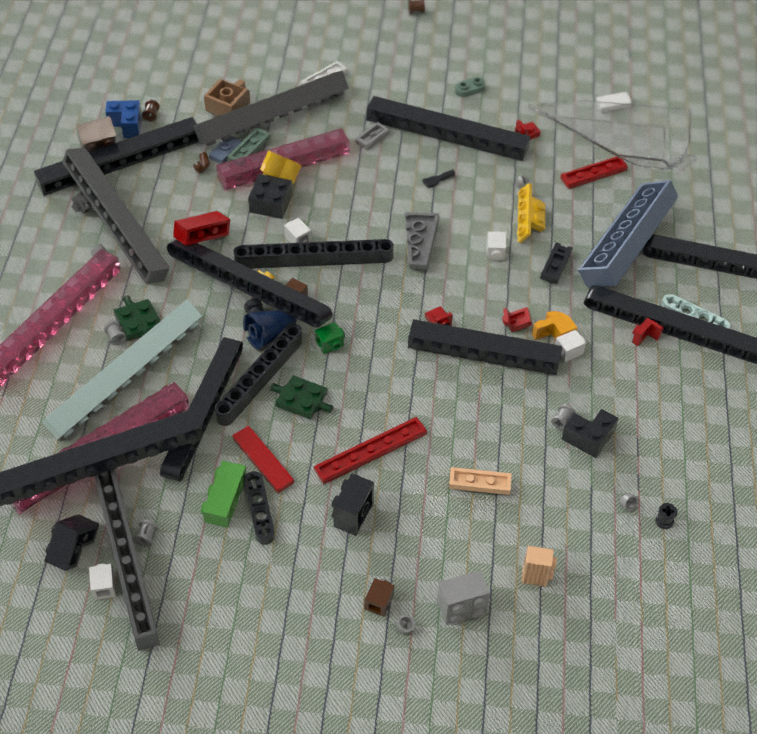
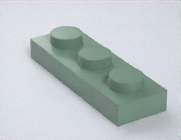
(250, 144)

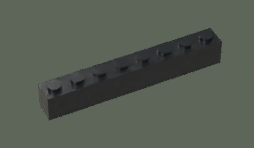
(484, 347)

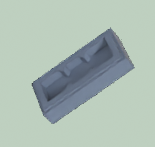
(221, 152)

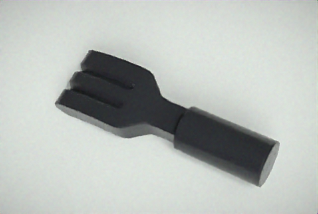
(434, 180)

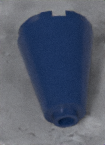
(265, 326)

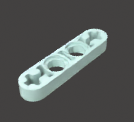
(696, 310)

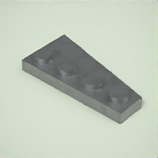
(420, 237)

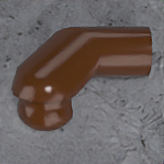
(203, 165)

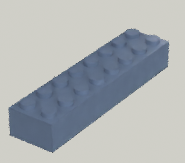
(628, 234)

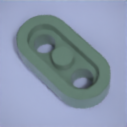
(470, 87)

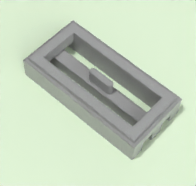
(374, 136)

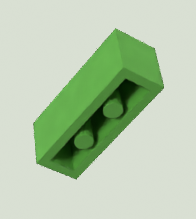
(224, 494)

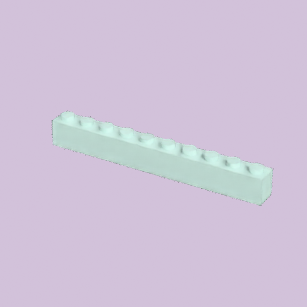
(119, 371)

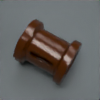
(416, 6)
(155, 107)

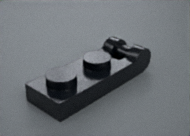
(556, 263)

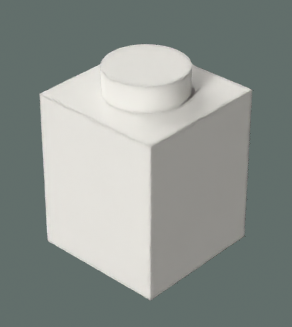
(297, 231)
(496, 245)
(572, 345)
(102, 581)

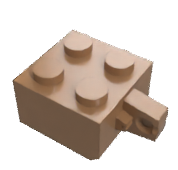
(226, 97)

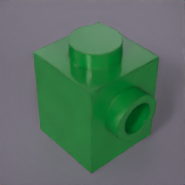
(329, 337)

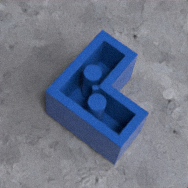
(125, 115)

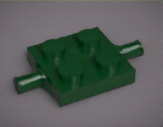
(136, 317)
(301, 397)

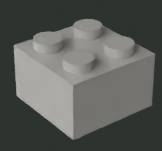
(463, 597)

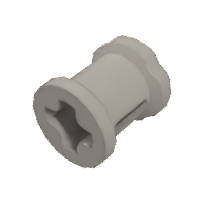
(116, 335)
(563, 416)
(149, 530)

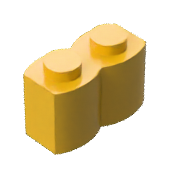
(280, 167)

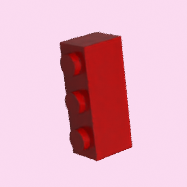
(201, 228)

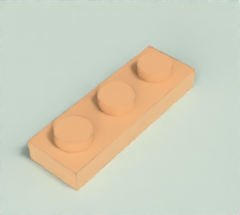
(480, 481)

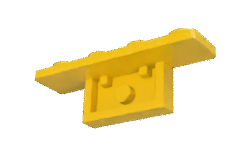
(530, 213)

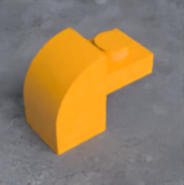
(555, 324)

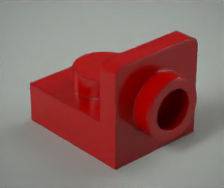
(527, 129)
(439, 316)

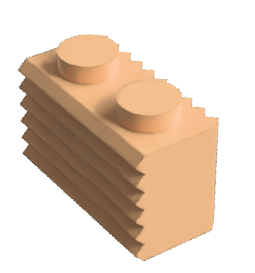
(538, 566)

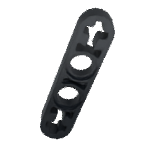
(257, 507)

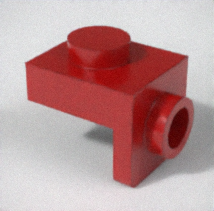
(518, 319)
(647, 328)

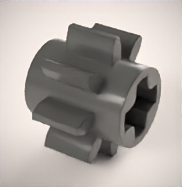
(81, 203)

